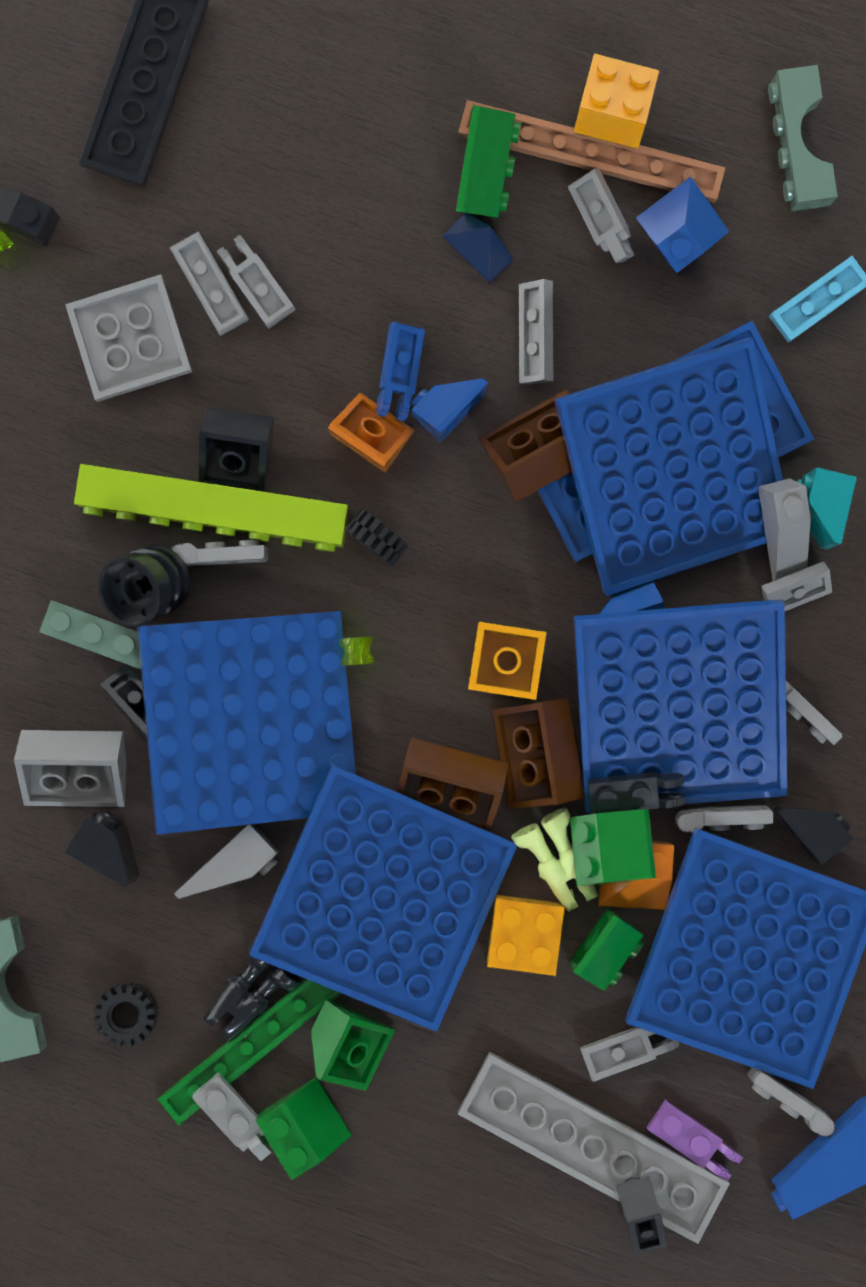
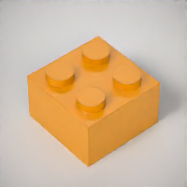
(616, 101)
(507, 660)
(525, 935)

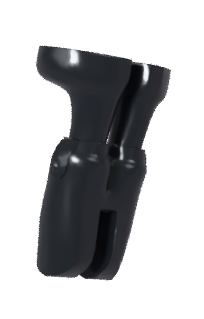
(247, 1003)

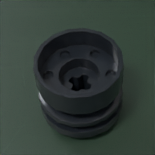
(144, 585)

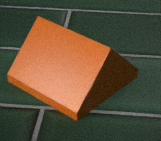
(368, 434)

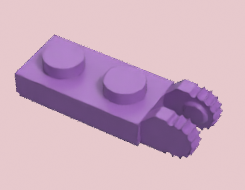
(691, 1138)

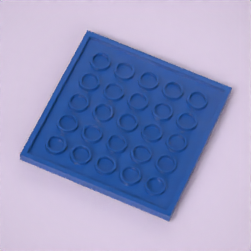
(672, 464)
(687, 697)
(243, 718)
(383, 898)
(752, 959)

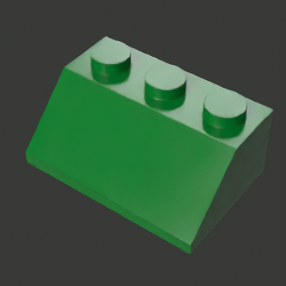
(488, 162)

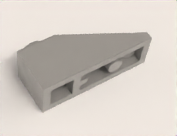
(786, 526)
(235, 862)

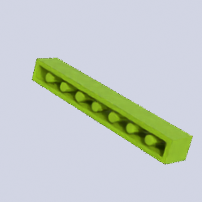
(212, 506)

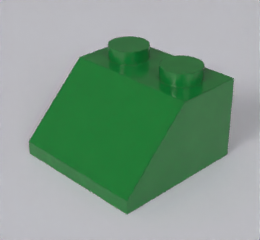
(612, 847)
(606, 950)
(303, 1128)

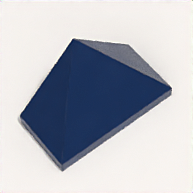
(478, 246)

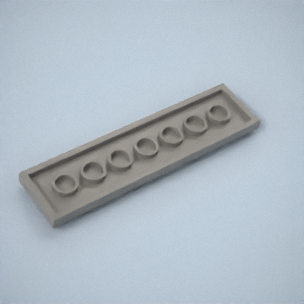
(590, 1144)

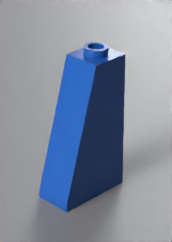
(826, 1166)

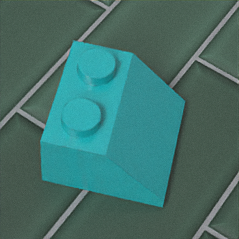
(829, 504)

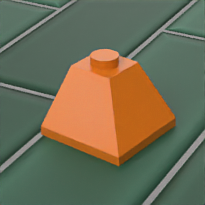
(643, 893)

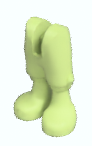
(552, 870)

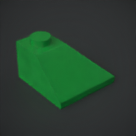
(348, 1045)

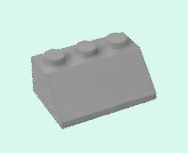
(71, 768)

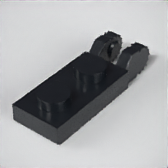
(634, 792)

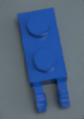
(400, 368)

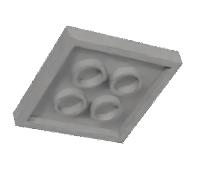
(128, 338)

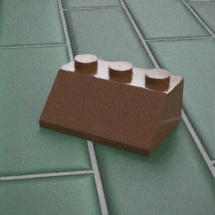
(529, 449)
(540, 754)
(453, 781)

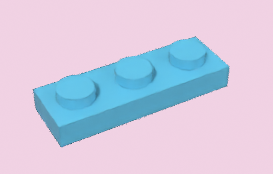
(819, 299)

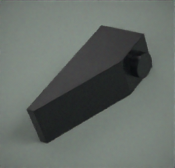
(126, 692)

